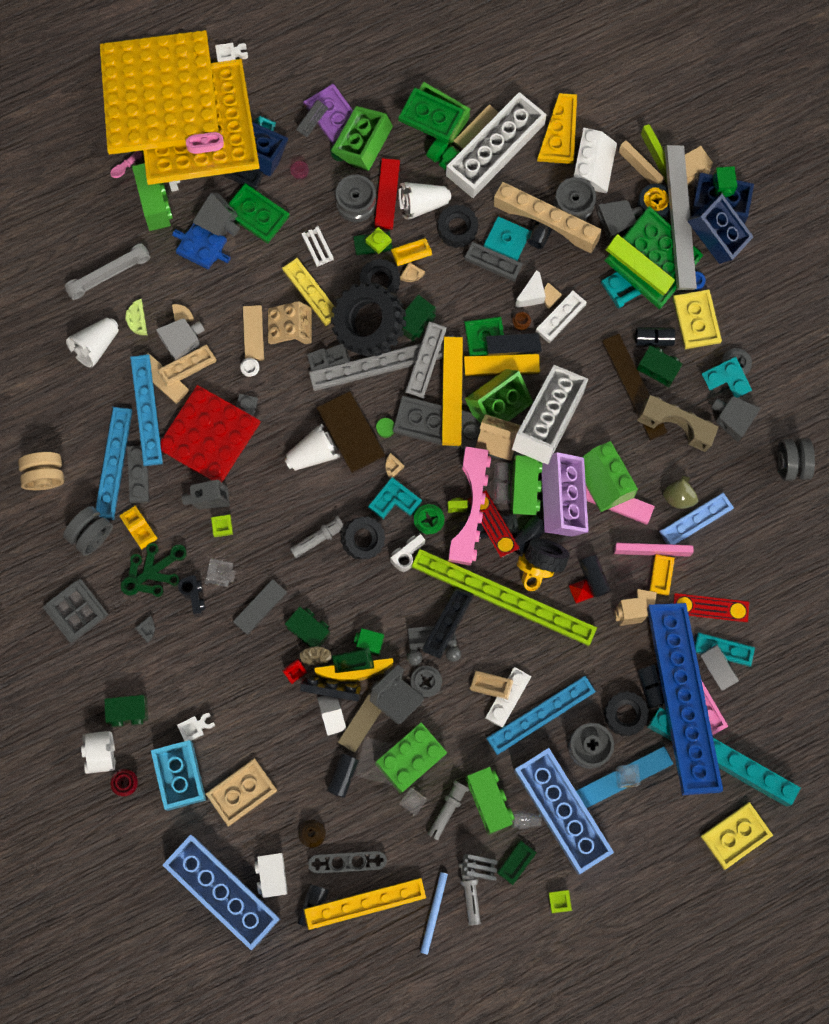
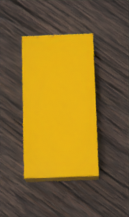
(411, 252)
(661, 574)

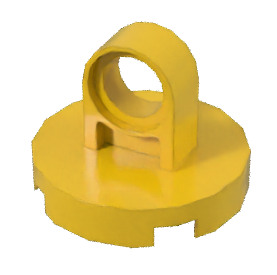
(531, 571)

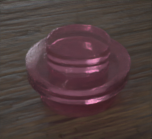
(299, 170)

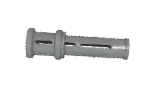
(321, 535)
(452, 800)
(471, 896)

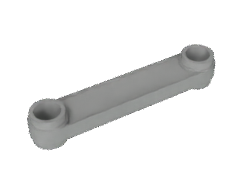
(77, 288)

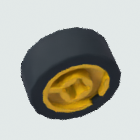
(655, 192)

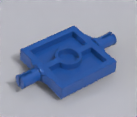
(201, 246)

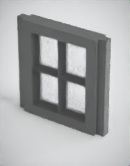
(75, 611)

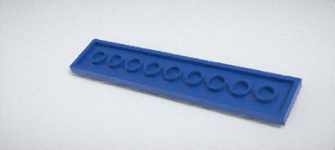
(684, 699)

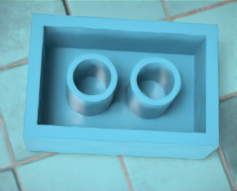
(178, 775)

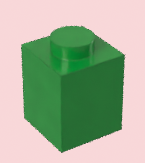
(725, 181)
(370, 640)

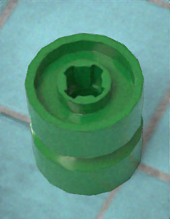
(442, 153)

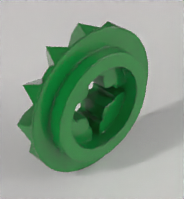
(432, 511)

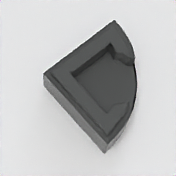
(146, 629)

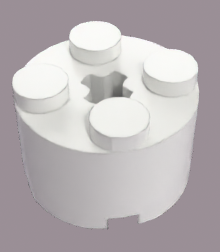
(99, 752)

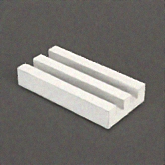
(312, 233)

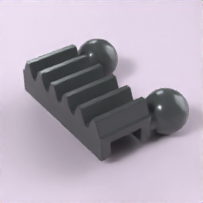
(418, 638)

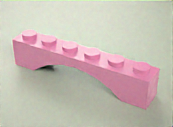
(474, 467)

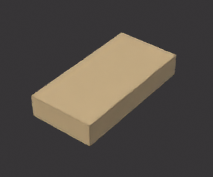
(491, 685)

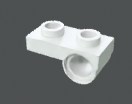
(412, 546)

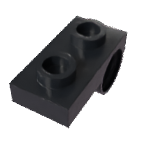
(198, 604)

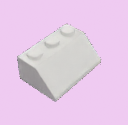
(595, 159)

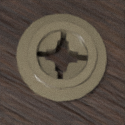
(315, 655)

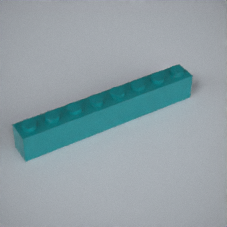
(739, 766)

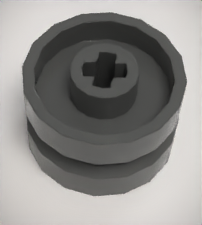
(576, 197)
(355, 198)
(796, 459)
(88, 530)
(601, 740)

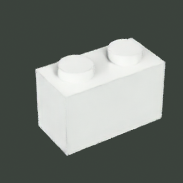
(271, 875)

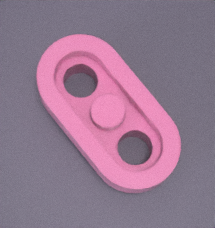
(204, 142)

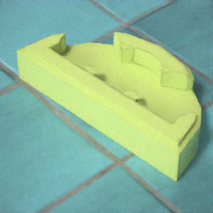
(136, 318)

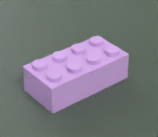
(564, 495)

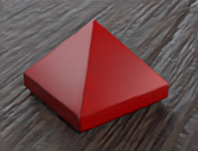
(580, 591)
(294, 671)

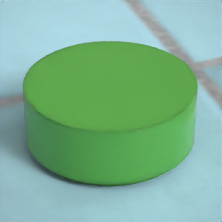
(385, 427)

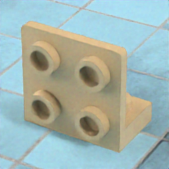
(290, 323)
(497, 437)

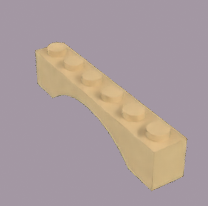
(574, 229)

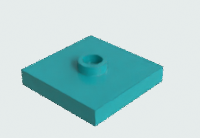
(507, 238)

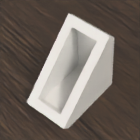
(532, 293)
(331, 714)

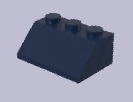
(269, 148)
(720, 229)

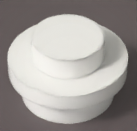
(249, 367)

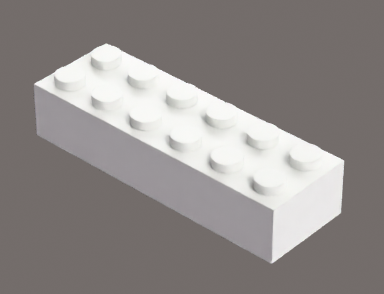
(495, 145)
(550, 414)

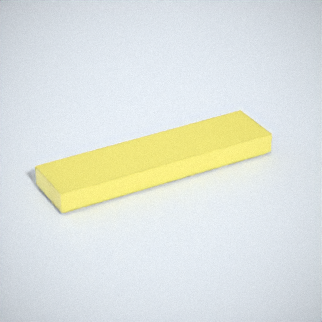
(309, 290)

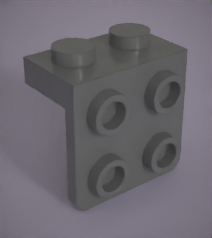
(395, 696)

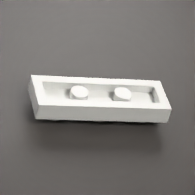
(561, 316)
(501, 707)

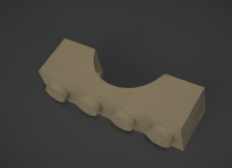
(698, 431)

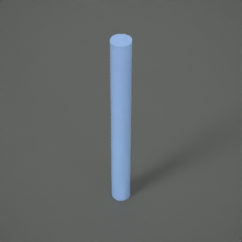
(434, 913)

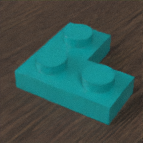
(729, 372)
(392, 495)

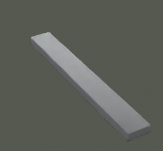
(679, 217)
(367, 367)

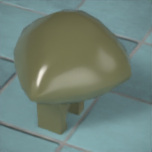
(680, 494)

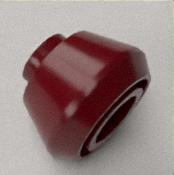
(124, 776)

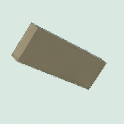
(360, 725)

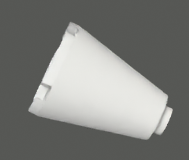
(421, 198)
(93, 341)
(312, 450)

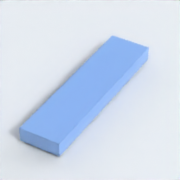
(696, 519)

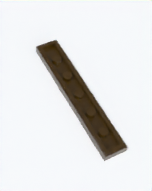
(630, 380)

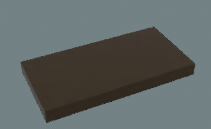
(350, 432)

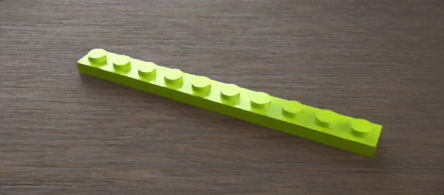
(504, 597)

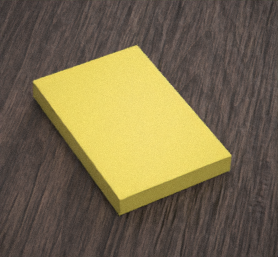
(697, 319)
(736, 835)

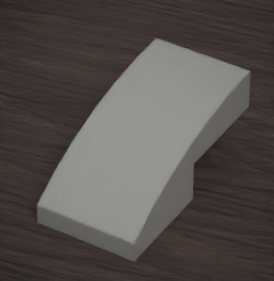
(719, 667)

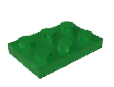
(431, 115)
(258, 213)

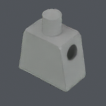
(180, 337)

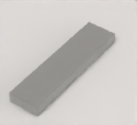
(426, 360)

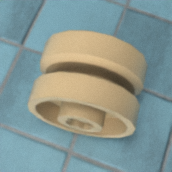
(41, 471)

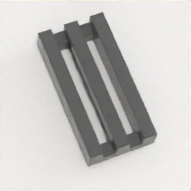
(312, 118)
(491, 870)

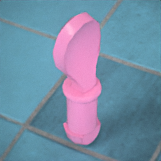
(119, 170)

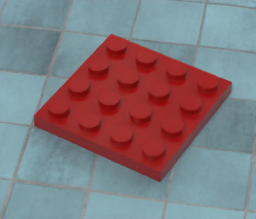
(208, 434)

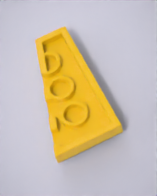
(560, 135)

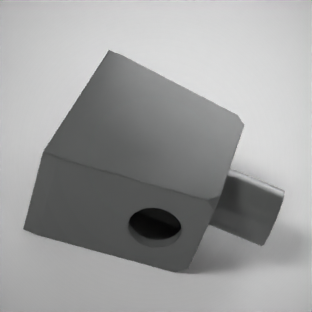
(217, 216)
(617, 217)
(735, 416)
(207, 495)

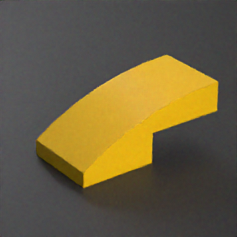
(138, 527)

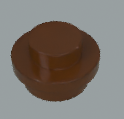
(521, 320)

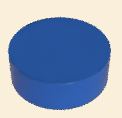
(700, 281)

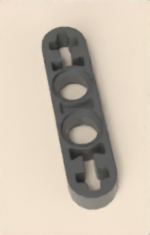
(347, 859)

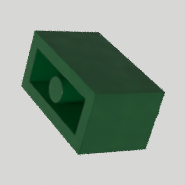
(417, 317)
(660, 366)
(307, 628)
(126, 710)

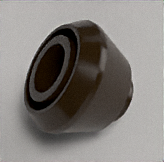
(317, 830)

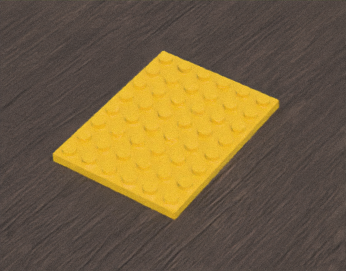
(157, 91)
(234, 125)

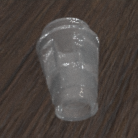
(526, 820)

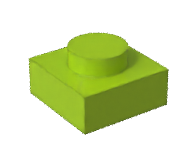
(378, 240)
(457, 505)
(222, 526)
(560, 901)

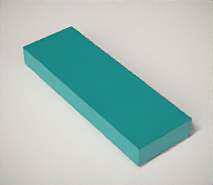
(733, 651)

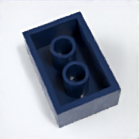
(705, 192)

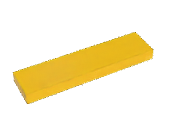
(496, 364)

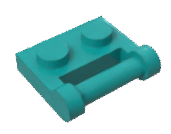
(616, 284)

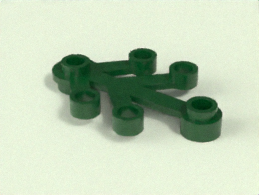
(151, 572)

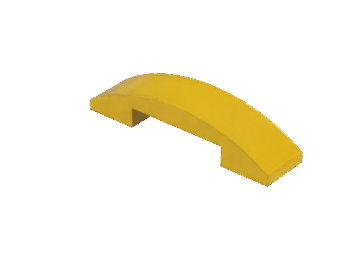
(380, 666)

